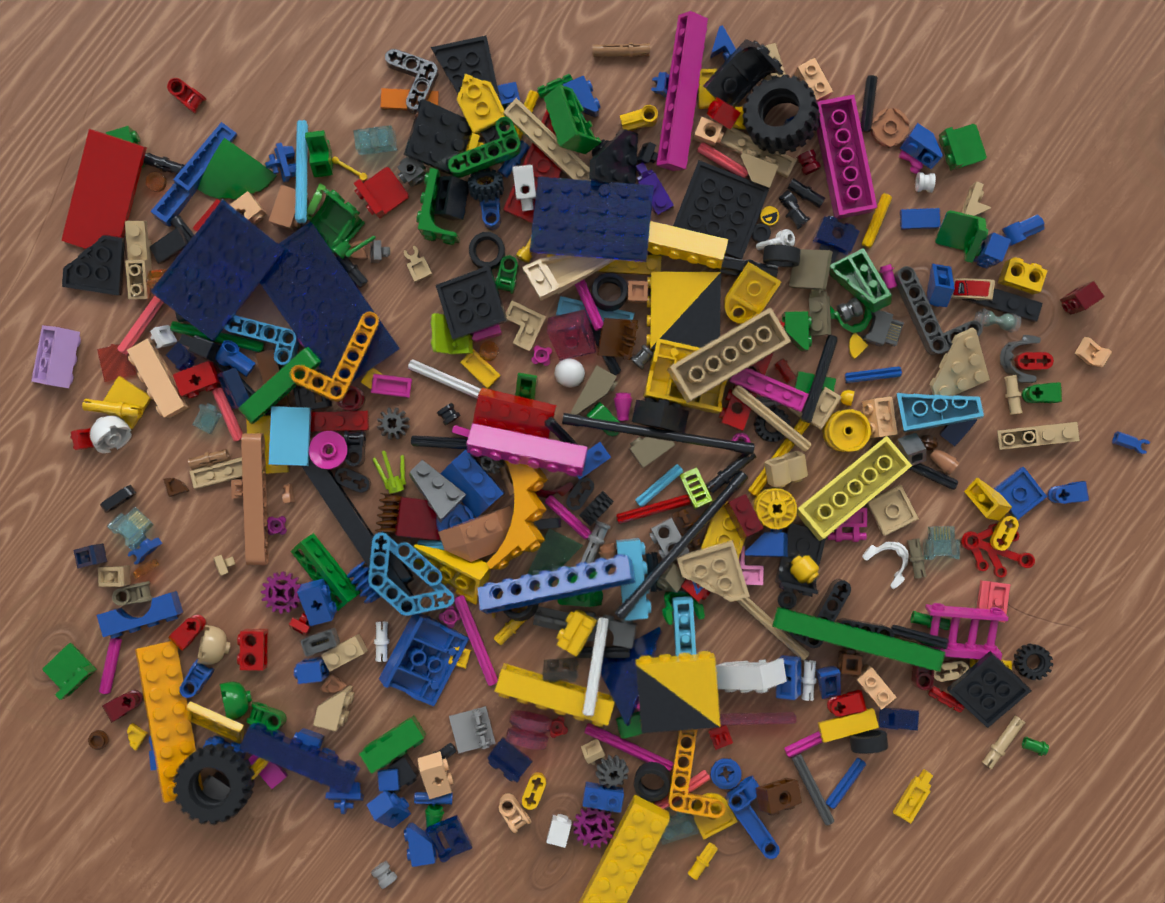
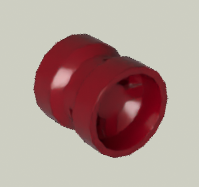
(808, 162)

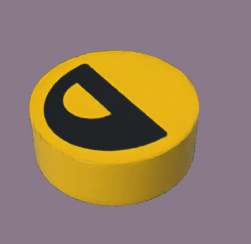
(769, 216)

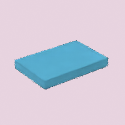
(289, 436)

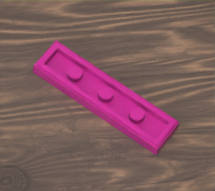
(770, 389)

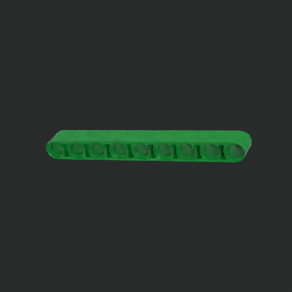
(858, 639)

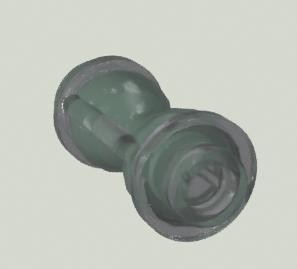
(1007, 322)

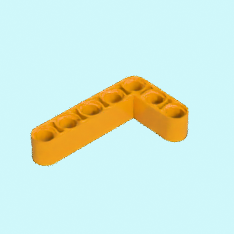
(345, 363)
(685, 772)

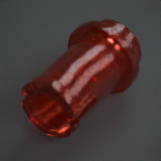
(785, 370)

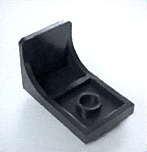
(742, 72)
(800, 542)

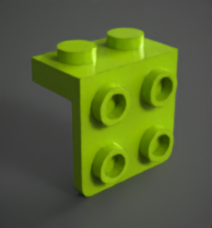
(442, 339)

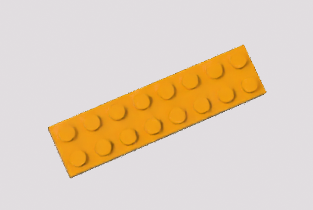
(166, 712)

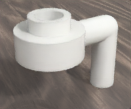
(783, 237)

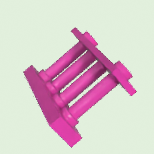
(970, 648)

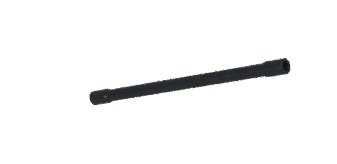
(737, 446)
(629, 604)

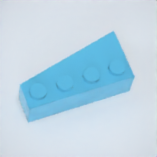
(932, 411)

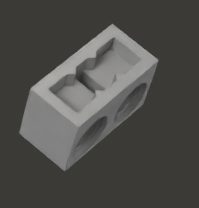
(672, 538)

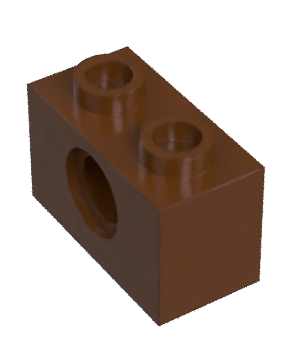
(778, 796)

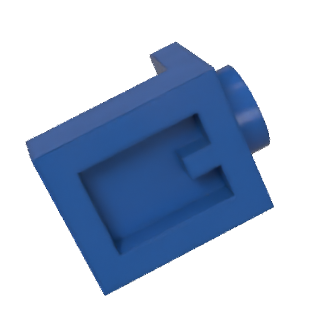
(508, 93)

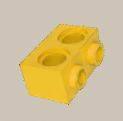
(1022, 281)

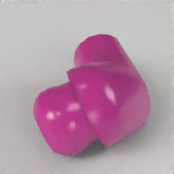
(916, 165)

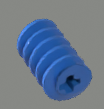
(361, 577)

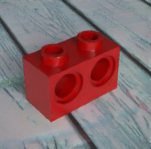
(259, 650)

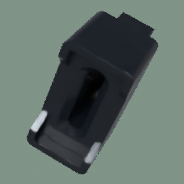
(200, 346)

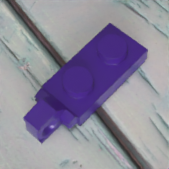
(661, 200)

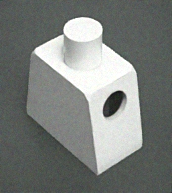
(525, 177)

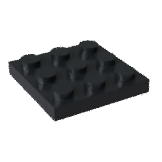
(437, 136)
(471, 303)
(989, 689)

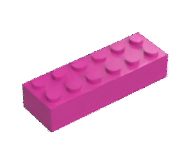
(845, 158)

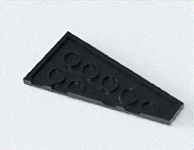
(473, 59)

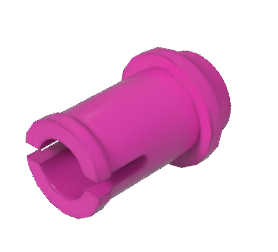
(888, 276)

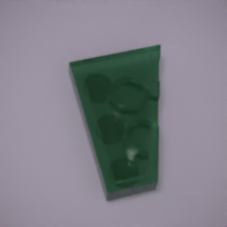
(553, 553)

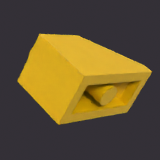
(988, 500)

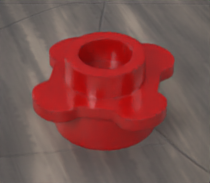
(561, 730)

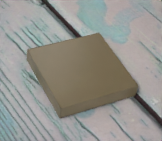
(812, 270)

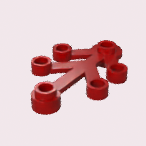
(992, 553)

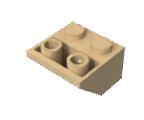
(333, 711)

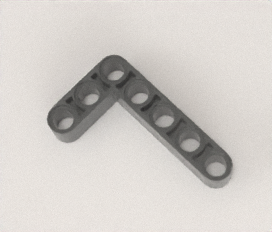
(928, 316)

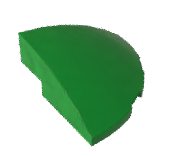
(234, 173)

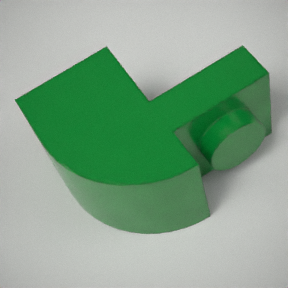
(320, 153)

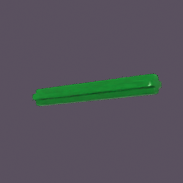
(241, 342)

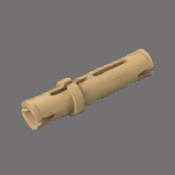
(1003, 742)

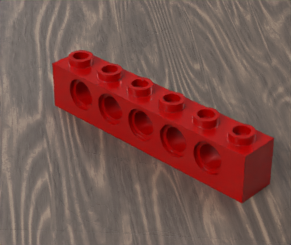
(739, 420)

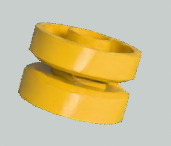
(858, 430)

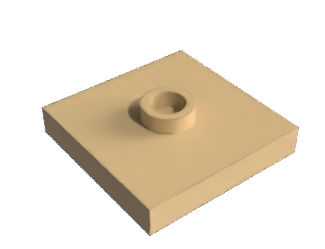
(892, 510)

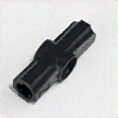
(735, 266)

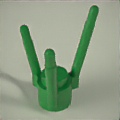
(342, 246)

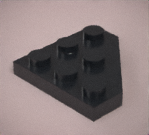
(616, 160)
(98, 267)

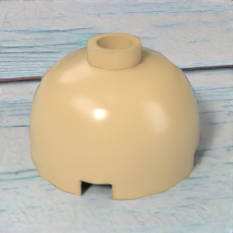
(212, 645)

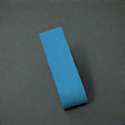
(261, 334)

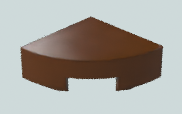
(175, 486)

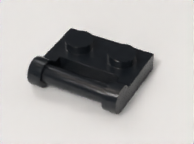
(307, 398)

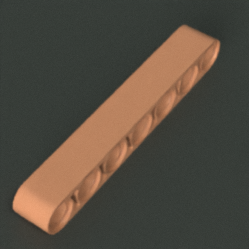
(255, 499)

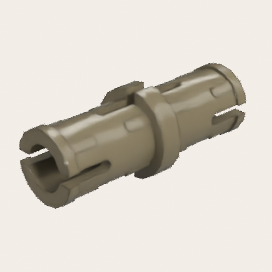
(916, 558)

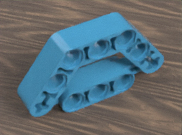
(422, 573)

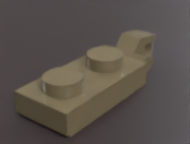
(820, 313)

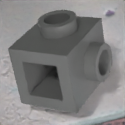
(416, 176)

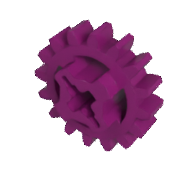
(276, 586)
(600, 830)

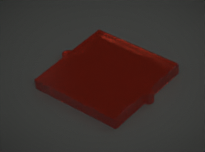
(114, 363)

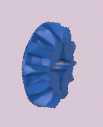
(733, 777)

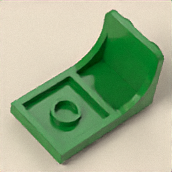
(426, 215)
(334, 216)

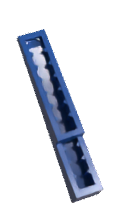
(190, 176)

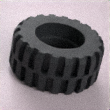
(775, 92)
(200, 805)

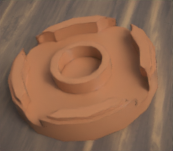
(890, 127)

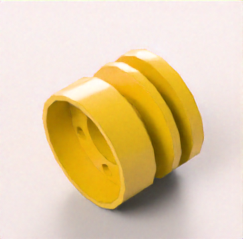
(763, 507)

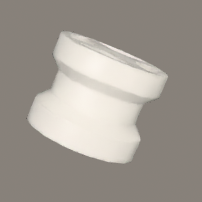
(925, 182)

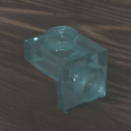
(207, 418)

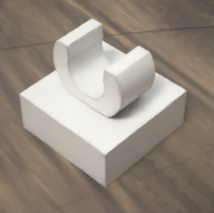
(163, 336)

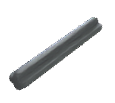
(813, 789)

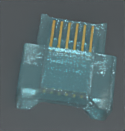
(131, 527)
(941, 542)

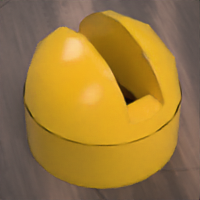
(847, 397)

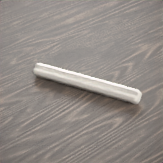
(444, 378)
(595, 668)

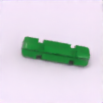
(544, 90)

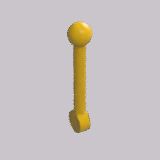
(363, 176)

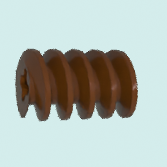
(389, 513)

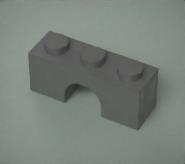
(623, 631)

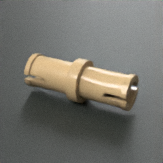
(1013, 395)

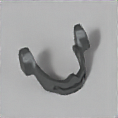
(1006, 357)

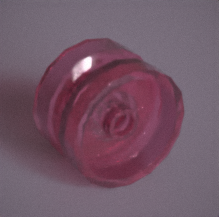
(528, 730)

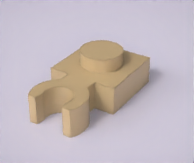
(418, 266)

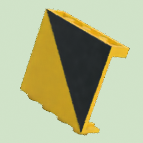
(684, 307)
(678, 692)

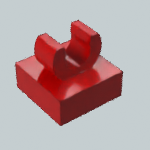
(81, 439)
(301, 625)
(720, 737)

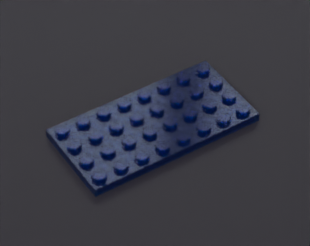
(323, 303)

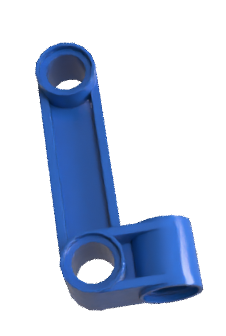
(747, 792)

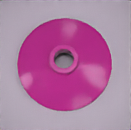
(320, 445)

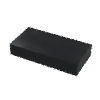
(169, 245)

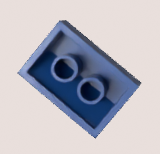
(473, 480)

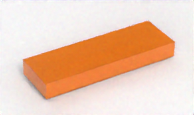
(396, 98)

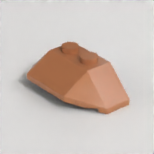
(479, 535)

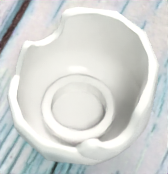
(569, 373)

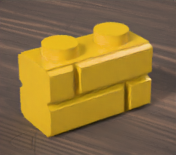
(576, 632)

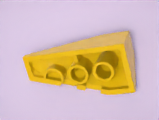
(456, 571)

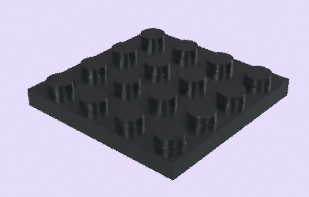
(721, 206)

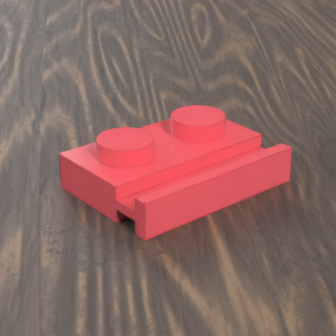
(993, 595)

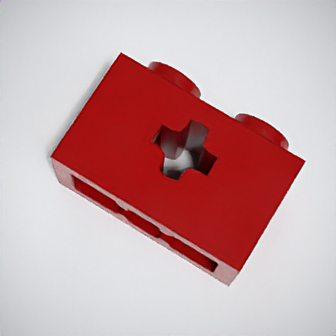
(186, 379)

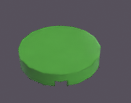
(315, 201)

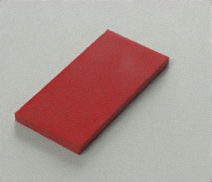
(103, 189)

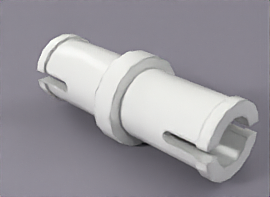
(381, 641)
(808, 680)

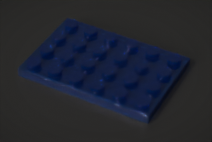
(592, 219)
(218, 270)

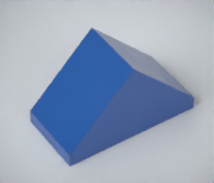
(829, 681)

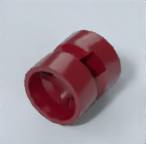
(353, 399)

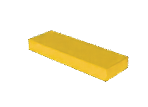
(847, 725)

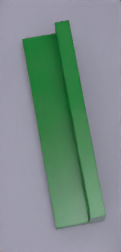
(326, 569)

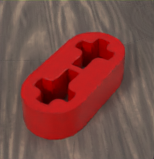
(1034, 356)

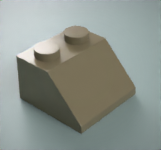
(649, 449)

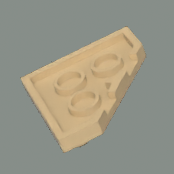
(961, 367)
(716, 570)

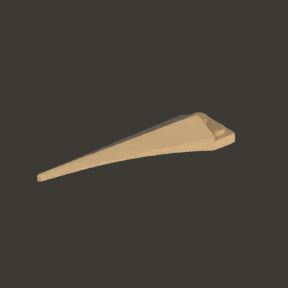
(561, 272)

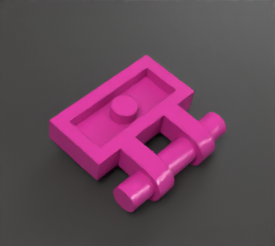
(857, 520)

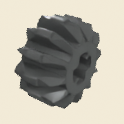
(386, 423)
(612, 771)

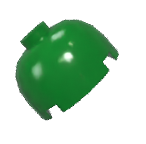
(235, 699)

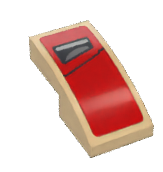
(973, 289)

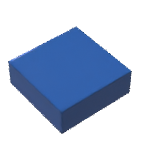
(388, 780)

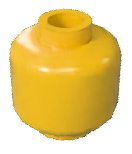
(804, 569)

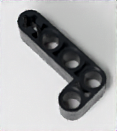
(823, 611)

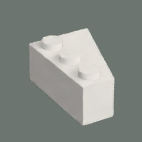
(750, 675)

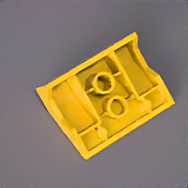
(661, 385)

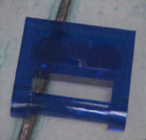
(454, 834)

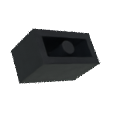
(451, 198)

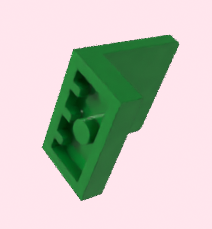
(69, 670)

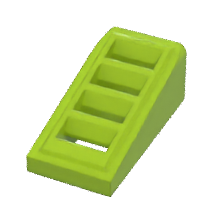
(702, 502)

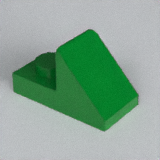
(526, 385)

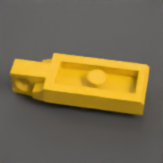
(914, 797)

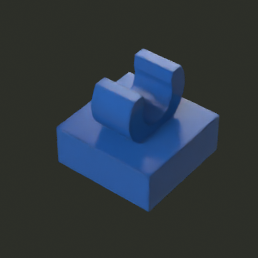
(662, 84)

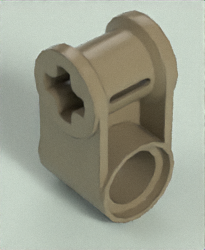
(135, 594)

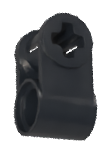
(355, 446)

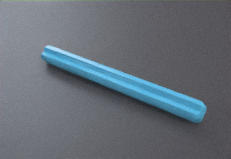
(301, 172)

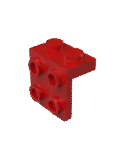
(381, 192)

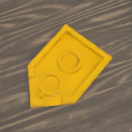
(479, 104)

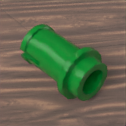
(1035, 746)

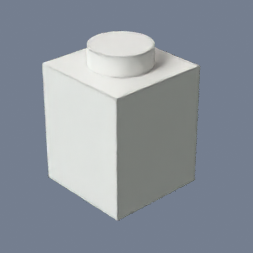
(559, 830)

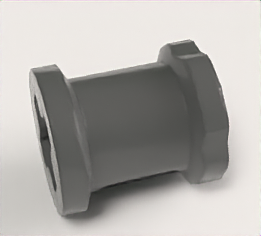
(642, 357)

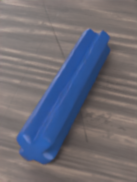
(875, 374)
(845, 783)

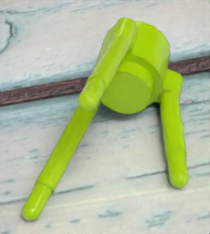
(393, 484)

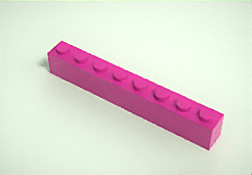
(682, 91)

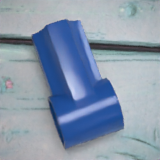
(1019, 231)
(230, 355)

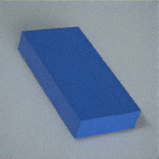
(920, 218)

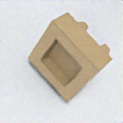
(222, 565)
(593, 751)

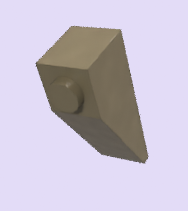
(596, 388)

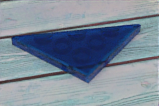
(621, 674)

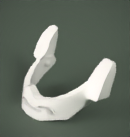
(901, 551)

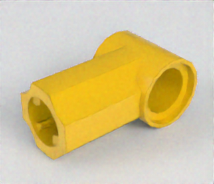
(636, 119)

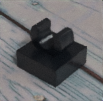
(647, 153)

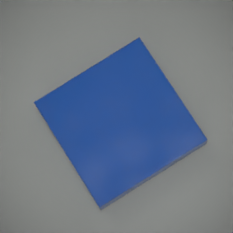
(1021, 492)

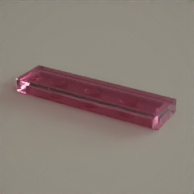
(757, 718)

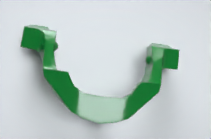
(858, 327)
(667, 611)

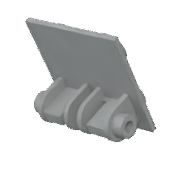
(472, 730)

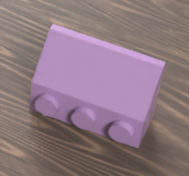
(56, 356)

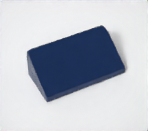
(233, 387)

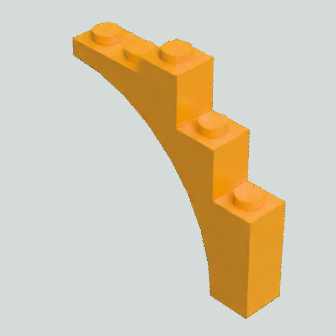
(528, 508)

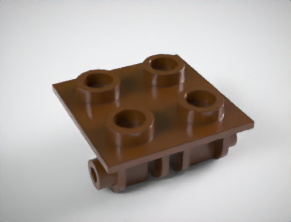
(618, 338)
(686, 518)

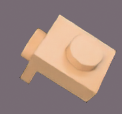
(1092, 353)

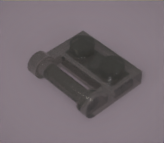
(554, 669)

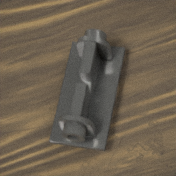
(550, 618)

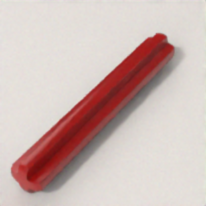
(653, 509)

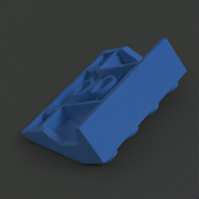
(422, 658)

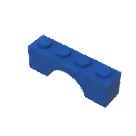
(118, 620)

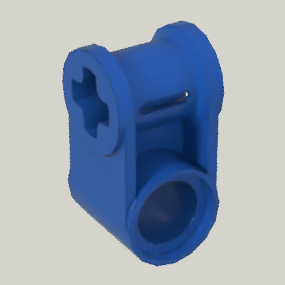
(489, 209)
(1069, 492)
(198, 676)

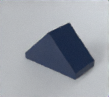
(90, 555)

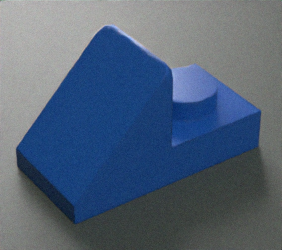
(722, 44)

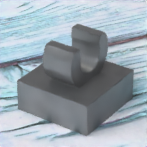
(377, 251)

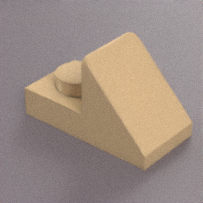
(971, 203)
(114, 576)

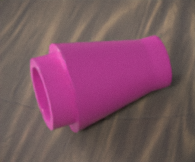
(623, 404)

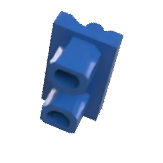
(282, 153)
(354, 795)

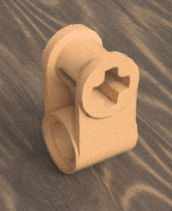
(515, 815)

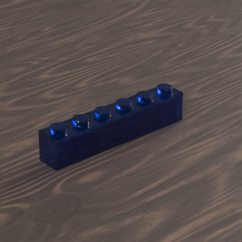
(300, 758)

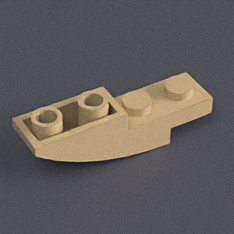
(139, 259)
(1038, 435)

